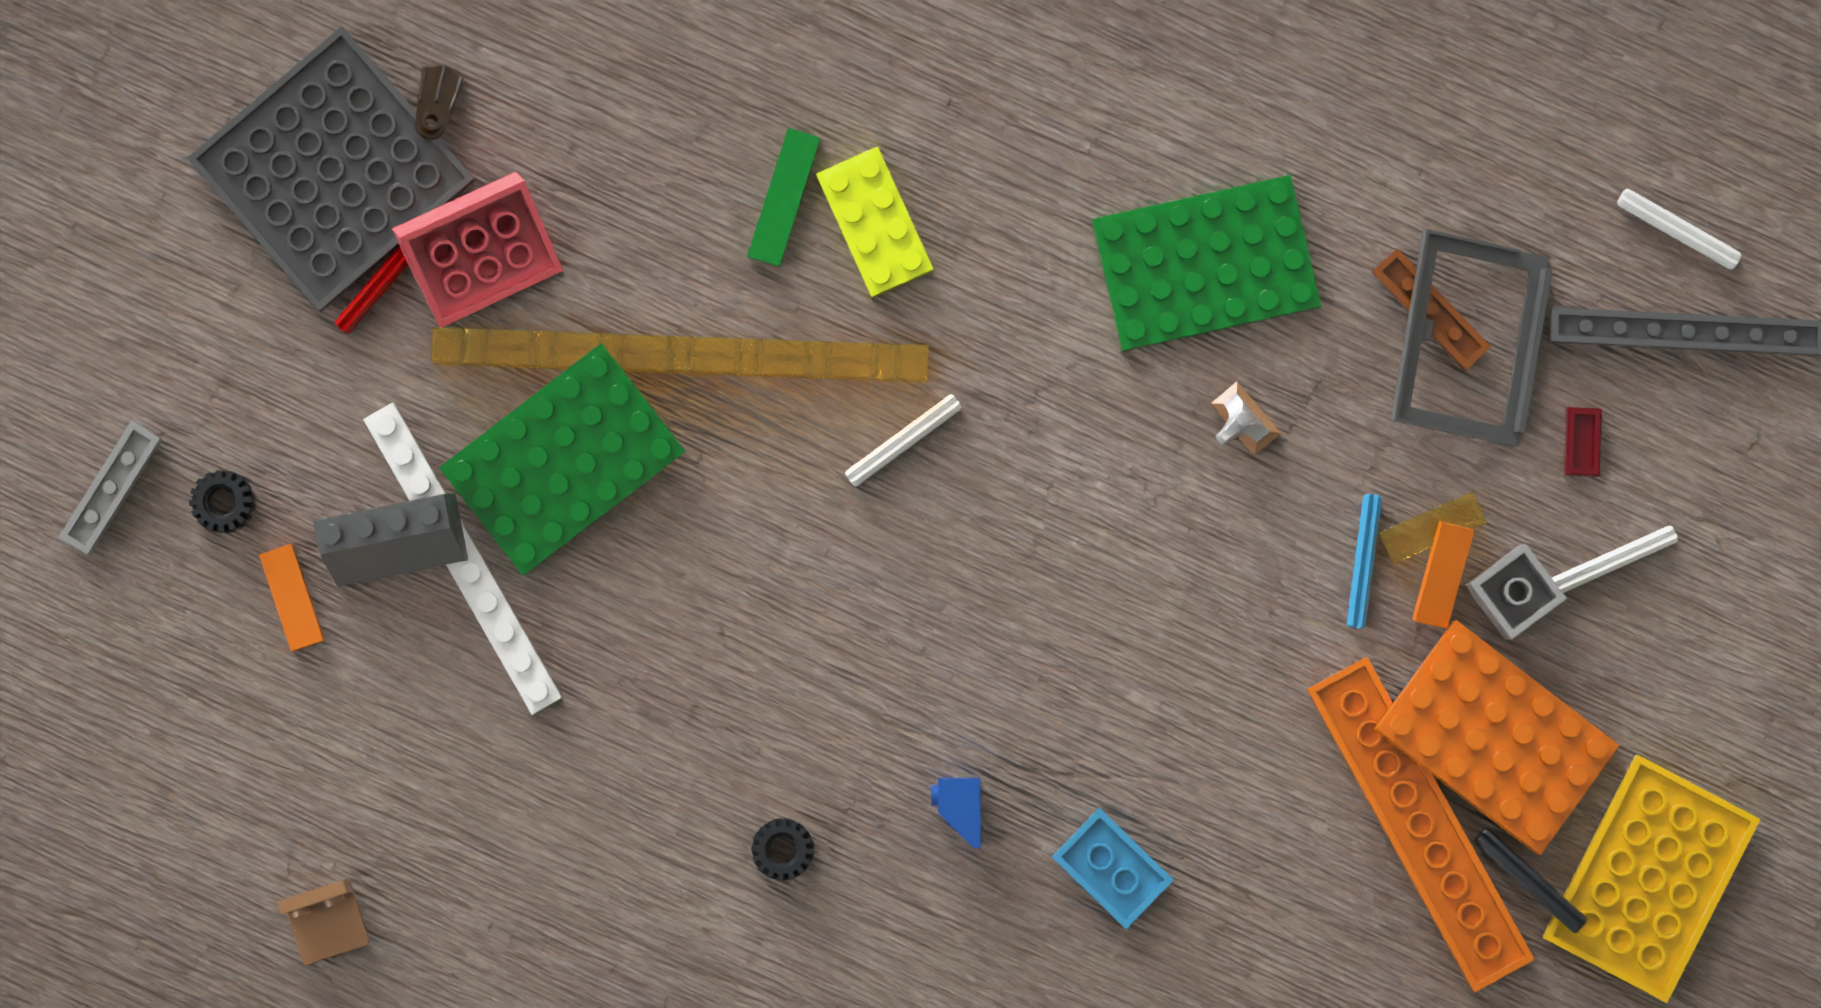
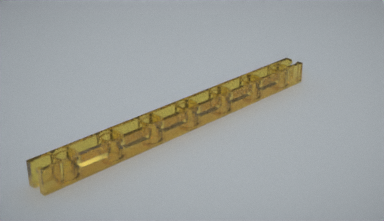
(683, 354)

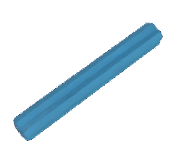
(1364, 561)

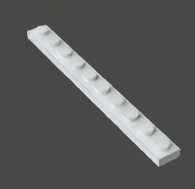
(471, 575)

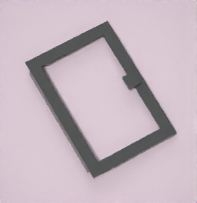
(1527, 347)

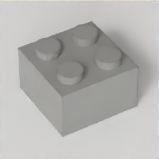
(1515, 592)

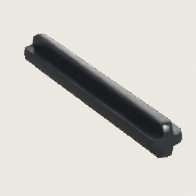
(1531, 880)

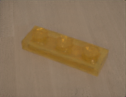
(1419, 532)

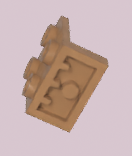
(325, 921)

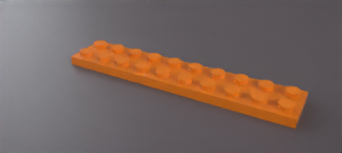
(1421, 829)

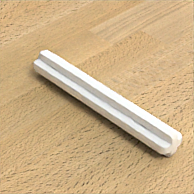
(1679, 229)
(903, 440)
(1616, 559)

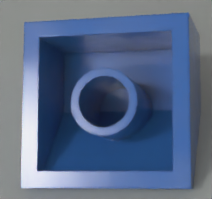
(960, 806)

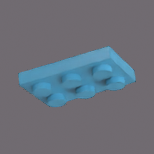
(1112, 868)

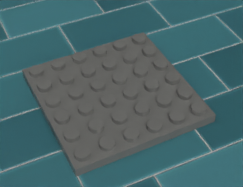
(329, 168)

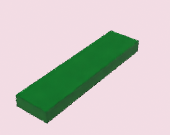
(783, 197)

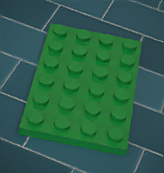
(1206, 263)
(562, 459)

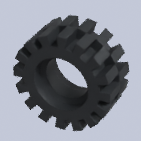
(201, 501)
(767, 864)

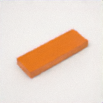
(1443, 574)
(292, 597)

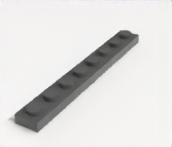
(1685, 331)

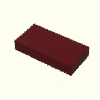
(1582, 442)

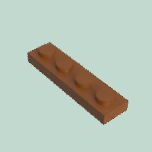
(1449, 327)

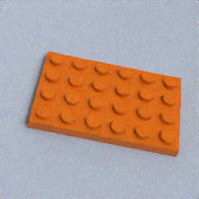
(1496, 737)

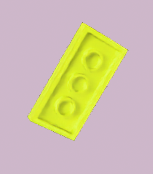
(874, 222)

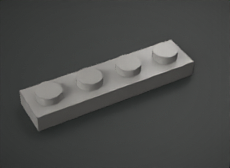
(110, 488)

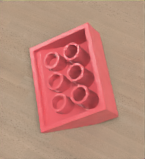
(478, 249)

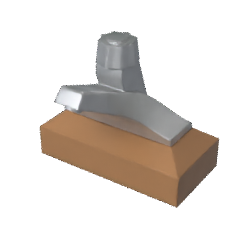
(1243, 420)

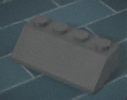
(392, 539)

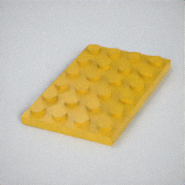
(1653, 877)

